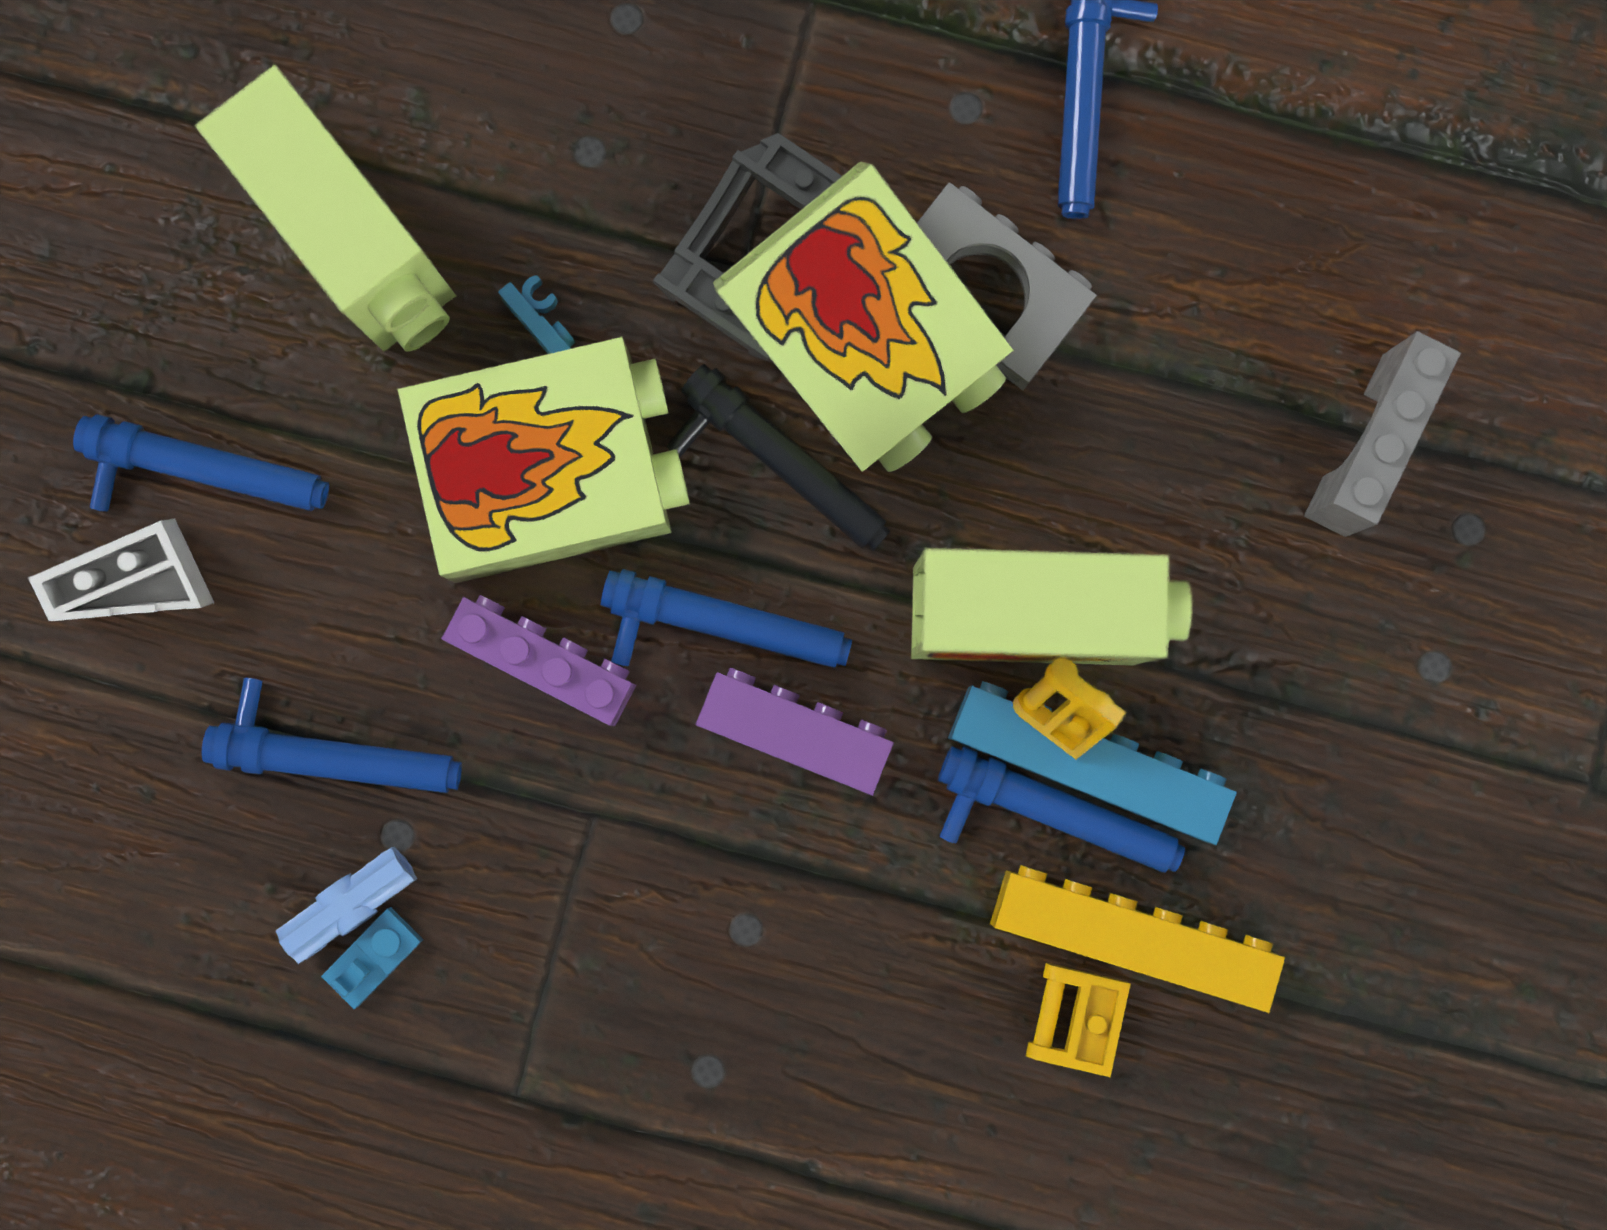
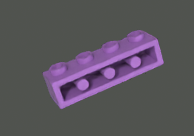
(538, 661)
(795, 733)

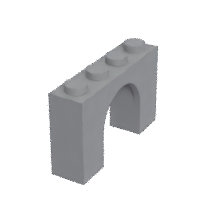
(1051, 295)
(1406, 392)

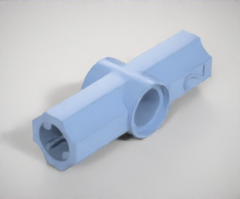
(346, 905)

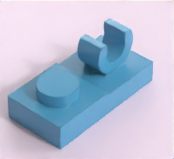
(526, 309)
(372, 958)

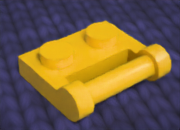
(1076, 723)
(1093, 1024)

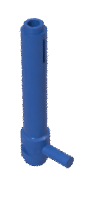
(1083, 94)
(130, 446)
(655, 601)
(259, 750)
(993, 783)

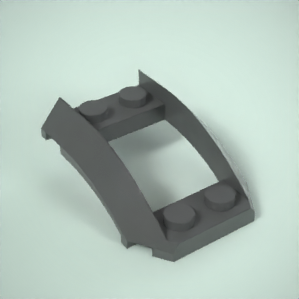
(689, 277)

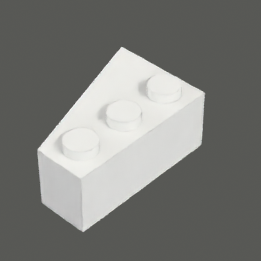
(127, 576)

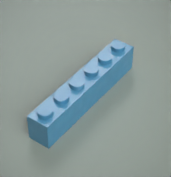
(1107, 771)

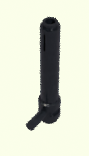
(731, 411)

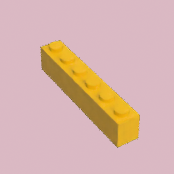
(1137, 940)

